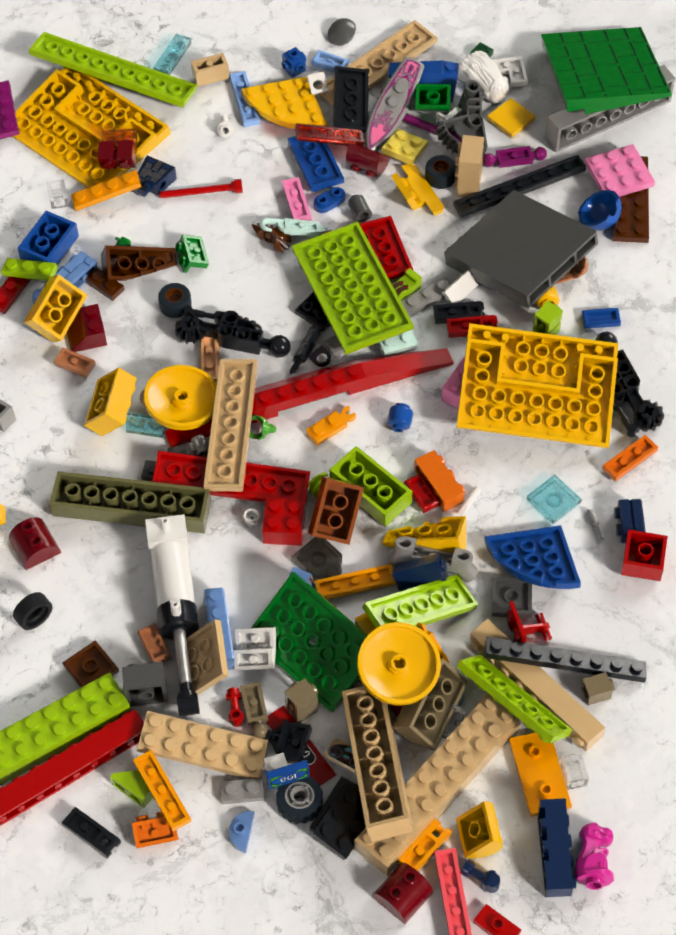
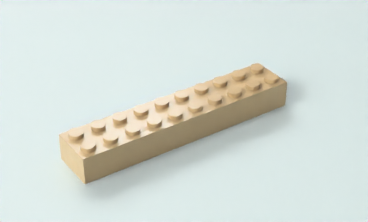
(444, 777)

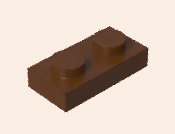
(108, 288)

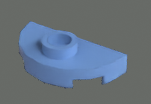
(241, 829)

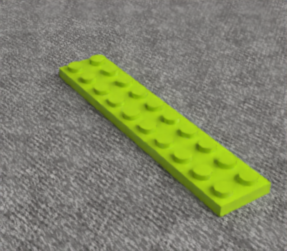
(113, 69)

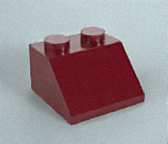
(86, 329)

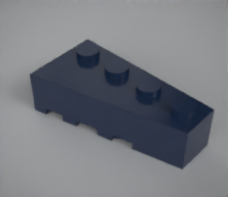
(555, 848)

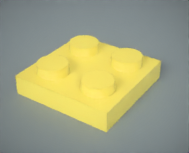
(404, 146)

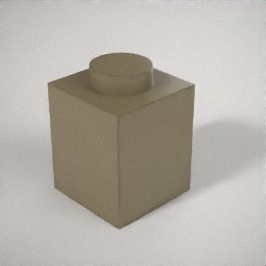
(597, 688)

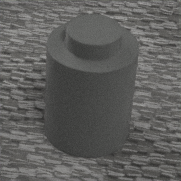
(359, 208)

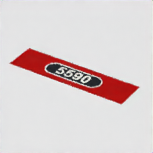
(318, 766)

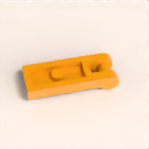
(425, 845)

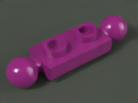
(514, 156)

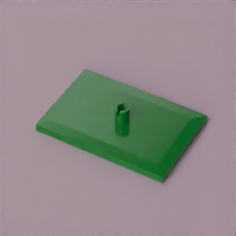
(313, 639)

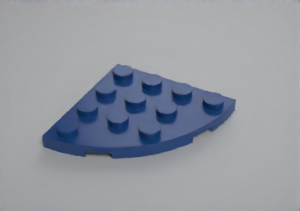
(536, 557)

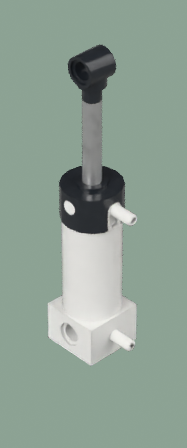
(175, 597)

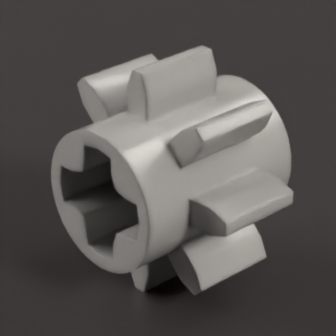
(199, 446)

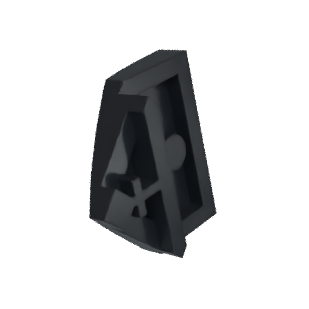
(290, 739)

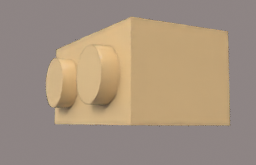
(210, 69)

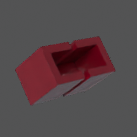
(123, 156)

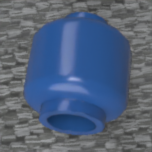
(400, 417)

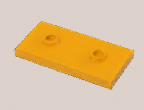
(538, 771)

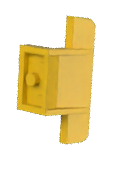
(417, 190)

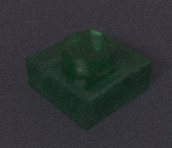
(482, 47)

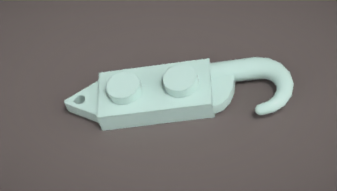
(295, 227)

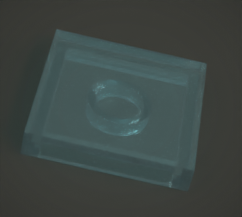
(554, 499)

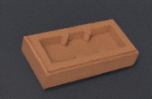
(154, 644)

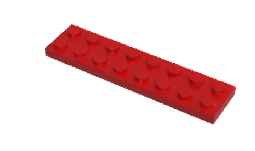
(259, 480)

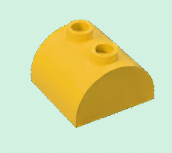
(479, 831)

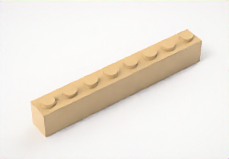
(544, 689)

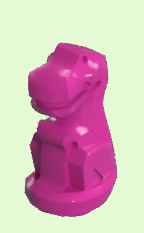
(592, 863)

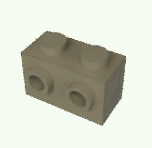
(301, 700)

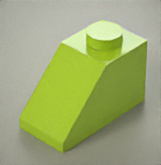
(133, 786)

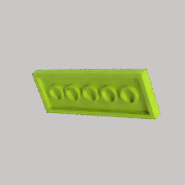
(422, 603)
(514, 698)

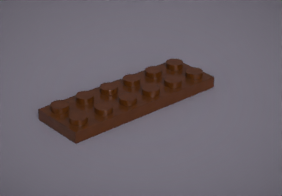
(634, 217)

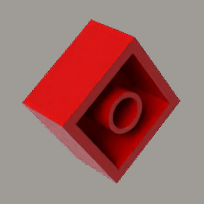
(283, 522)
(644, 555)

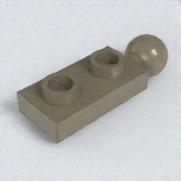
(255, 708)

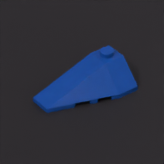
(435, 73)

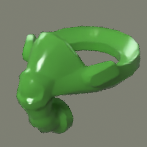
(267, 428)

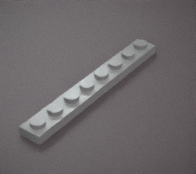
(412, 305)

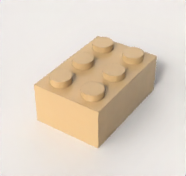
(469, 165)

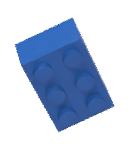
(49, 239)

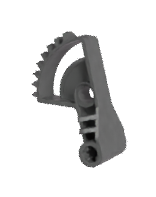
(469, 123)

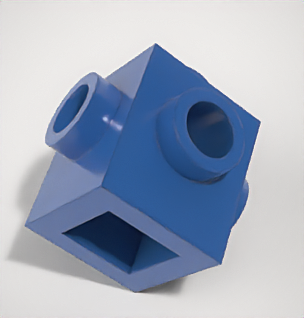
(294, 62)

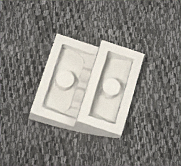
(255, 648)

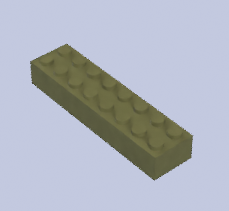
(127, 500)

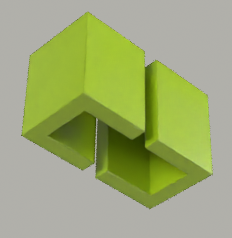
(548, 319)

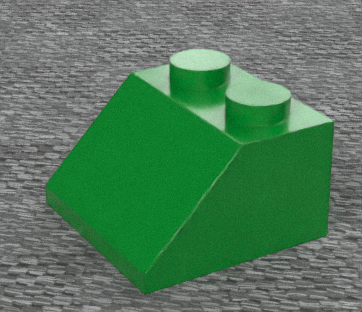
(433, 97)

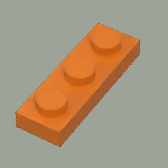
(630, 458)

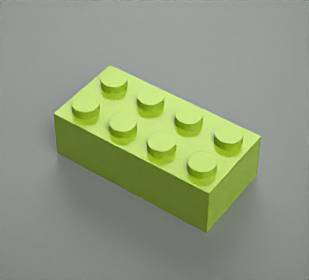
(383, 493)

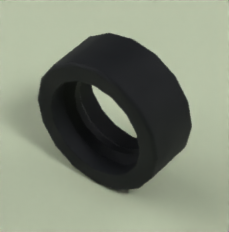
(32, 611)

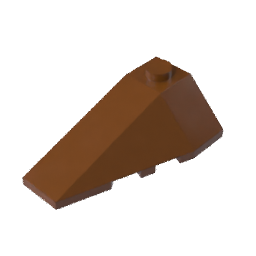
(130, 262)

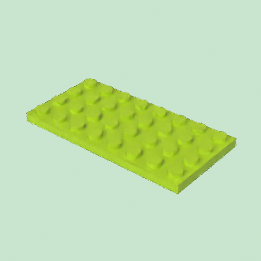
(352, 288)

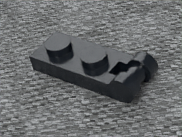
(457, 310)
(90, 832)

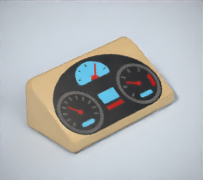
(341, 754)

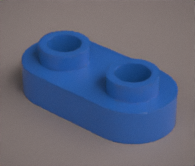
(330, 198)

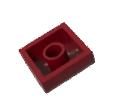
(366, 159)
(33, 542)
(403, 892)

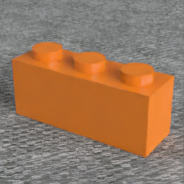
(440, 480)

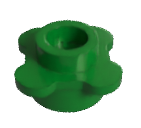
(122, 242)

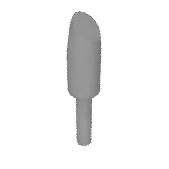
(594, 521)

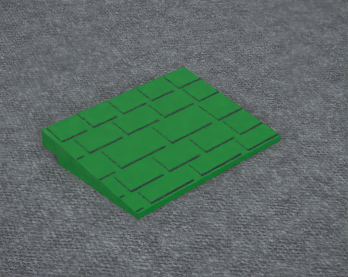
(604, 68)

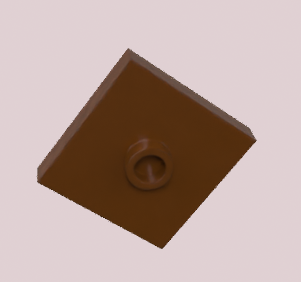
(89, 664)

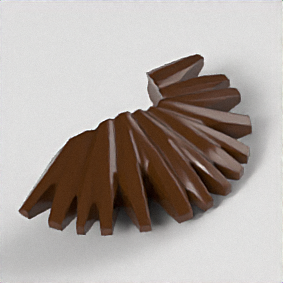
(277, 237)

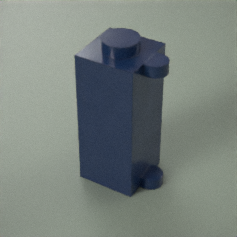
(419, 571)

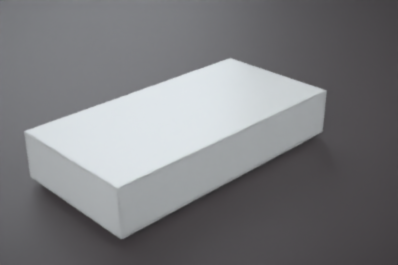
(460, 288)

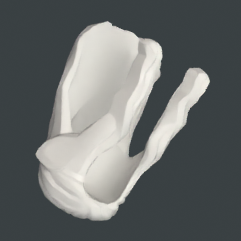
(482, 68)

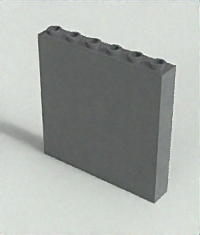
(521, 248)

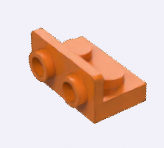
(152, 831)

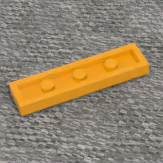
(106, 190)
(355, 582)
(162, 790)

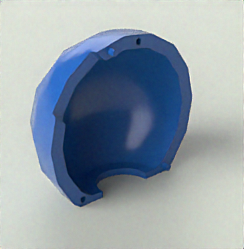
(600, 210)

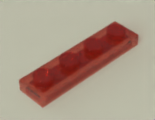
(328, 135)

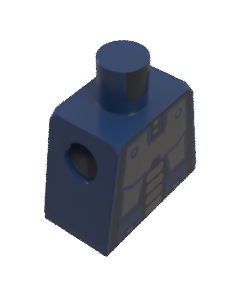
(155, 176)

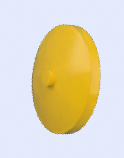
(180, 397)
(398, 663)

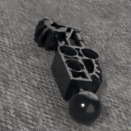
(231, 332)
(646, 414)

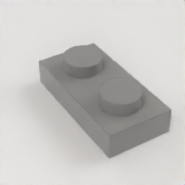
(242, 791)

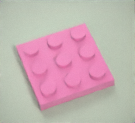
(620, 171)

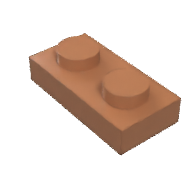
(74, 362)

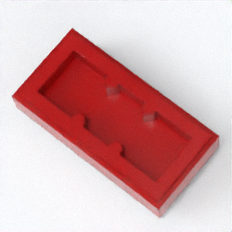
(422, 493)
(494, 923)

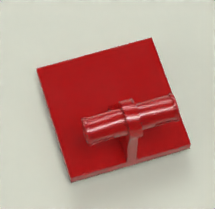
(522, 630)

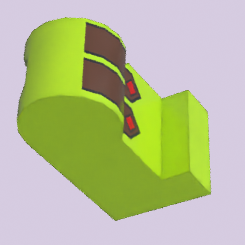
(408, 284)

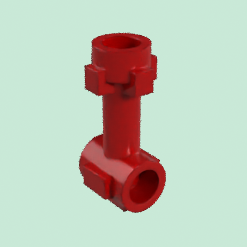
(235, 717)

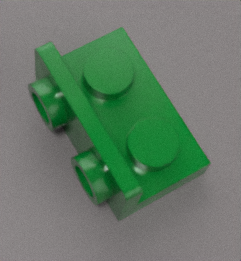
(191, 252)

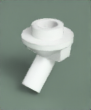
(225, 128)

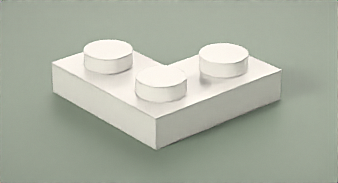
(515, 70)

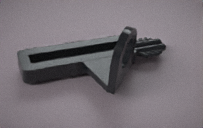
(310, 350)

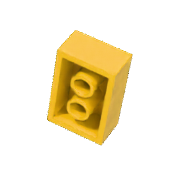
(55, 308)
(110, 402)

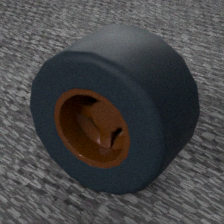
(440, 171)
(173, 299)

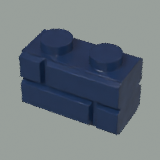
(629, 517)

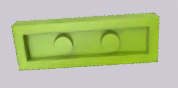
(28, 269)

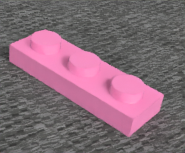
(296, 199)

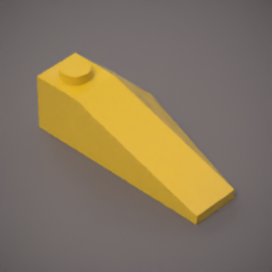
(439, 536)

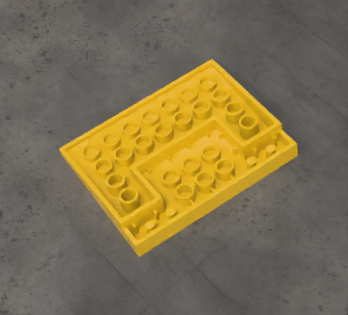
(67, 121)
(538, 385)

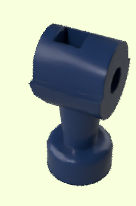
(489, 880)

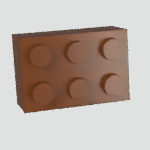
(335, 510)

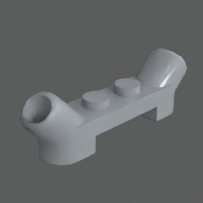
(457, 562)

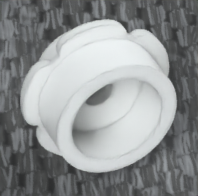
(251, 513)

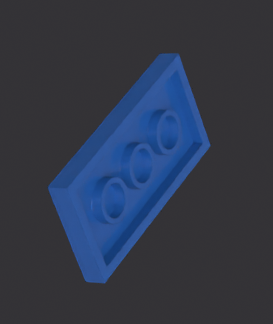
(316, 164)

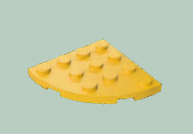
(285, 103)

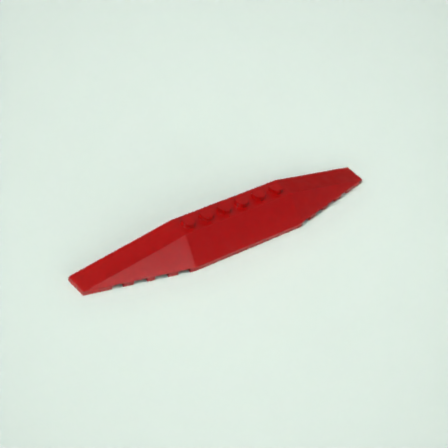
(348, 377)

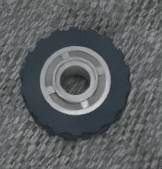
(302, 810)

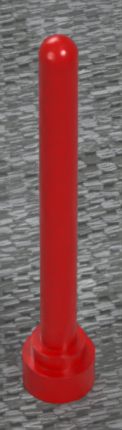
(235, 186)

